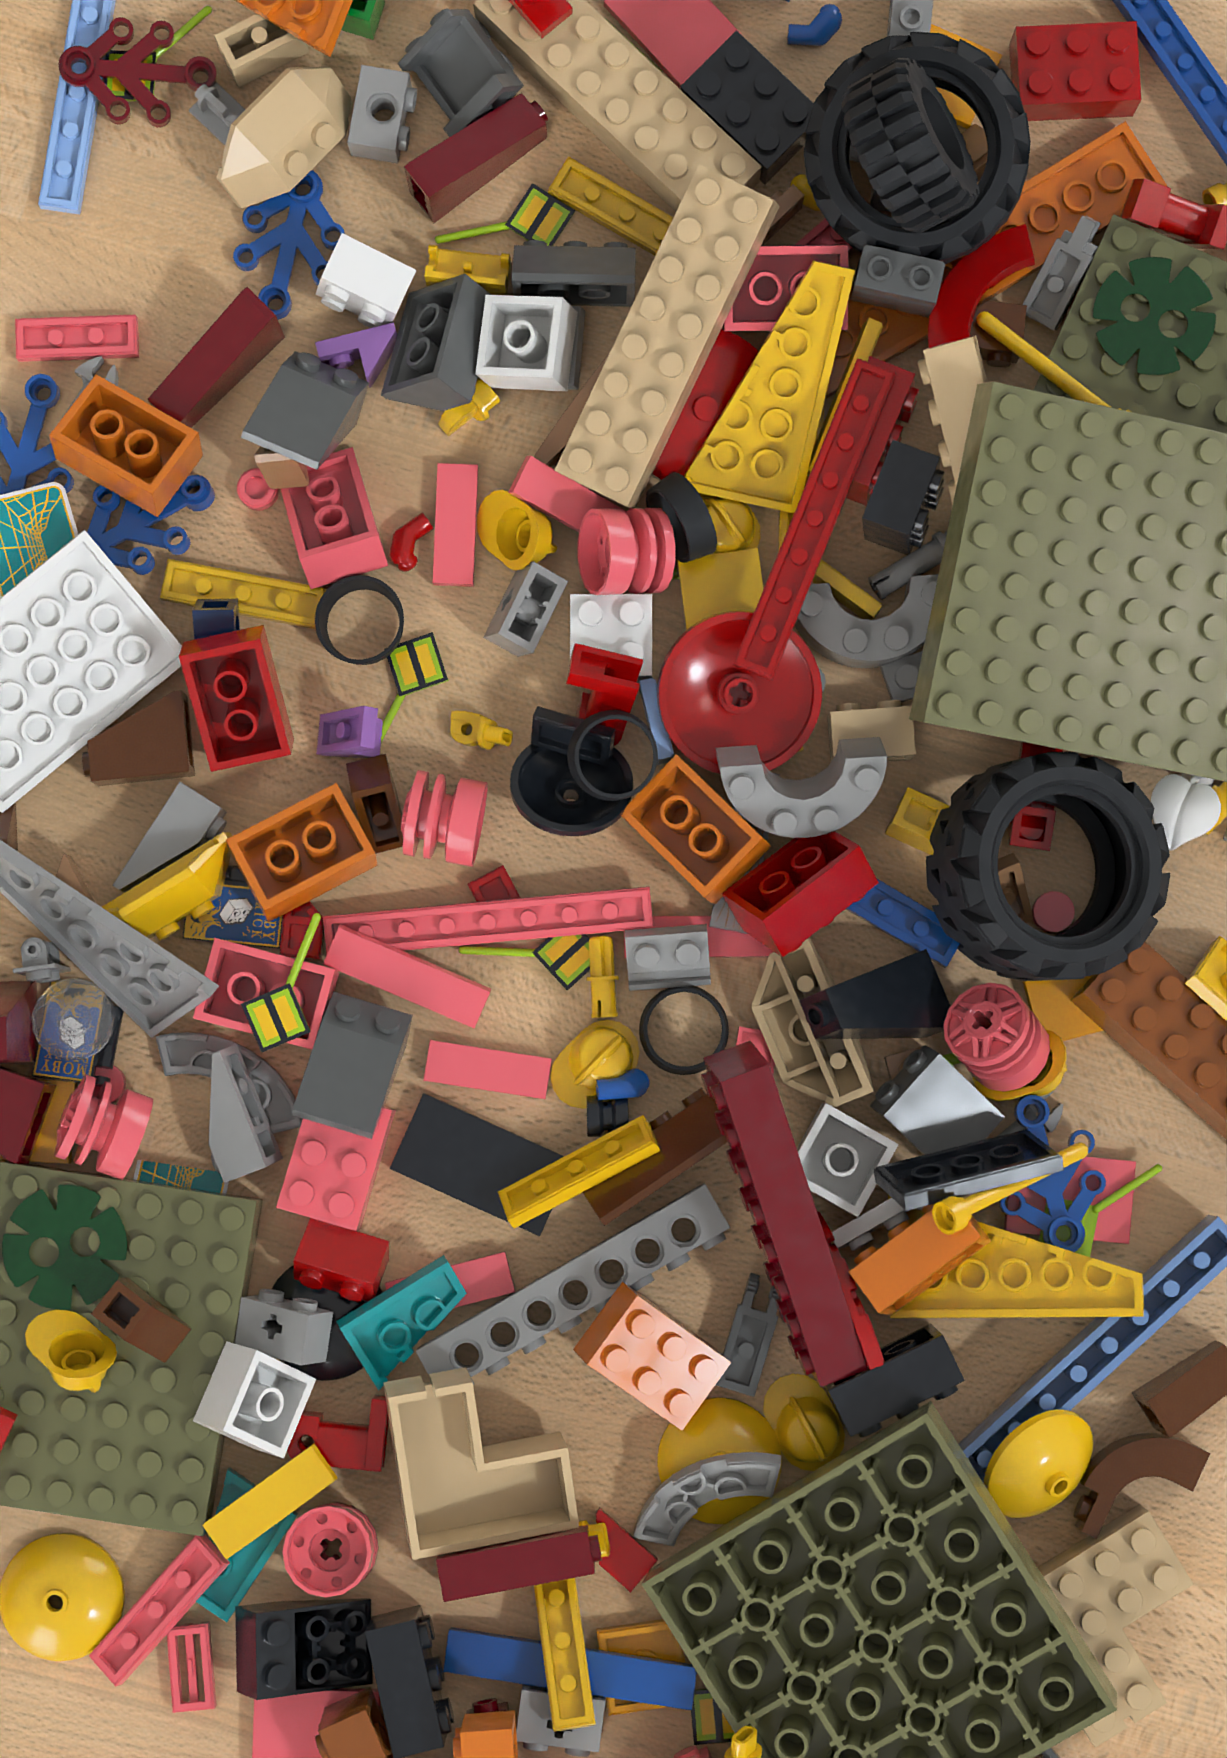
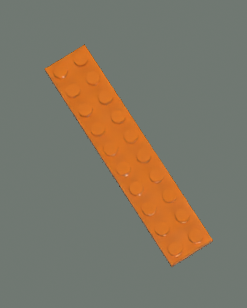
(1084, 183)

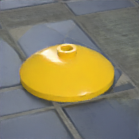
(714, 1430)
(1039, 1463)
(85, 1581)

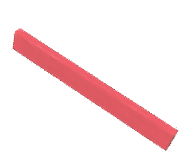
(501, 919)

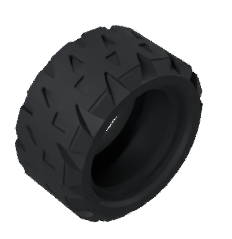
(966, 74)
(1125, 852)

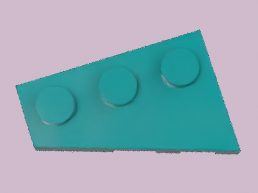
(395, 1320)
(245, 1564)

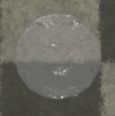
(73, 1019)

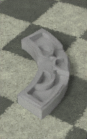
(193, 1055)
(699, 1483)

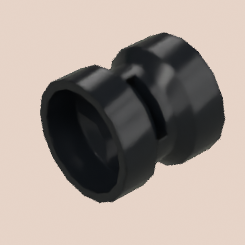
(605, 1115)

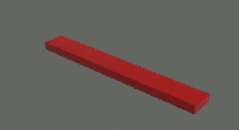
(814, 519)

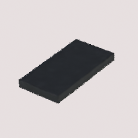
(468, 1157)
(967, 1169)

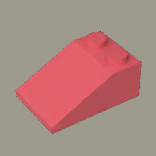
(334, 522)

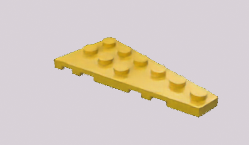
(772, 420)
(1028, 1280)

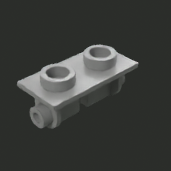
(216, 110)
(40, 961)

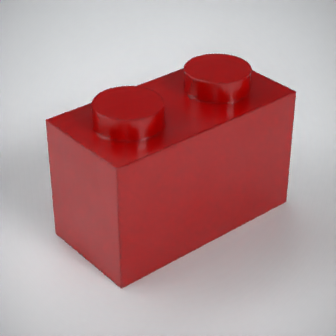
(341, 1260)

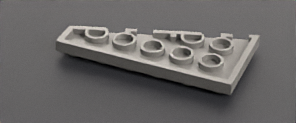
(121, 961)

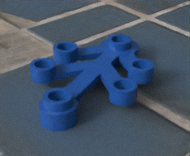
(290, 237)
(25, 459)
(136, 524)
(1054, 1185)

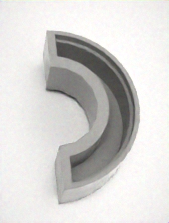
(866, 641)
(806, 805)

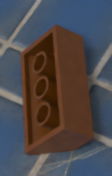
(682, 1143)

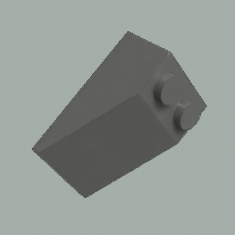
(307, 410)
(352, 1065)

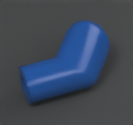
(819, 30)
(629, 1085)

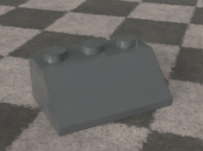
(576, 272)
(437, 346)

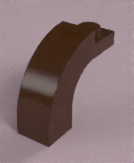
(1133, 1459)

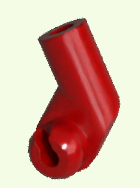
(404, 542)

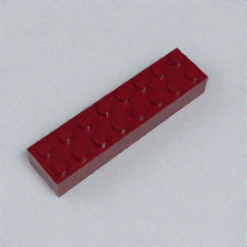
(783, 1213)

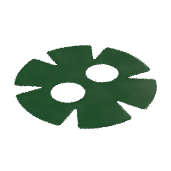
(1156, 350)
(88, 1273)

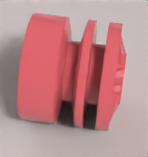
(626, 551)
(444, 818)
(996, 1037)
(103, 1126)
(306, 1548)

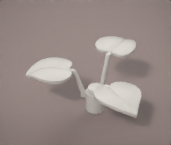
(1185, 807)

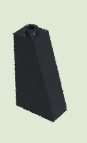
(883, 1003)

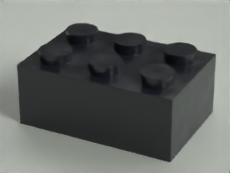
(751, 103)
(901, 498)
(911, 1373)
(409, 1681)

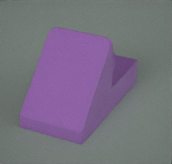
(369, 345)
(350, 733)

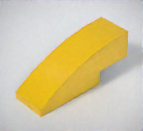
(270, 1501)

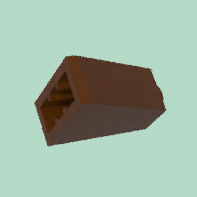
(144, 745)
(1185, 1390)

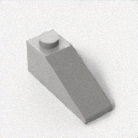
(179, 829)
(237, 1125)

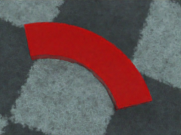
(971, 278)
(861, 1320)

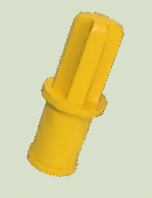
(602, 977)

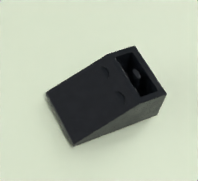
(302, 1647)

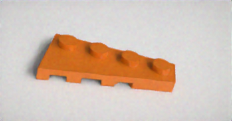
(309, 20)

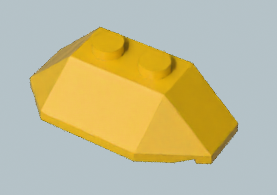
(176, 891)

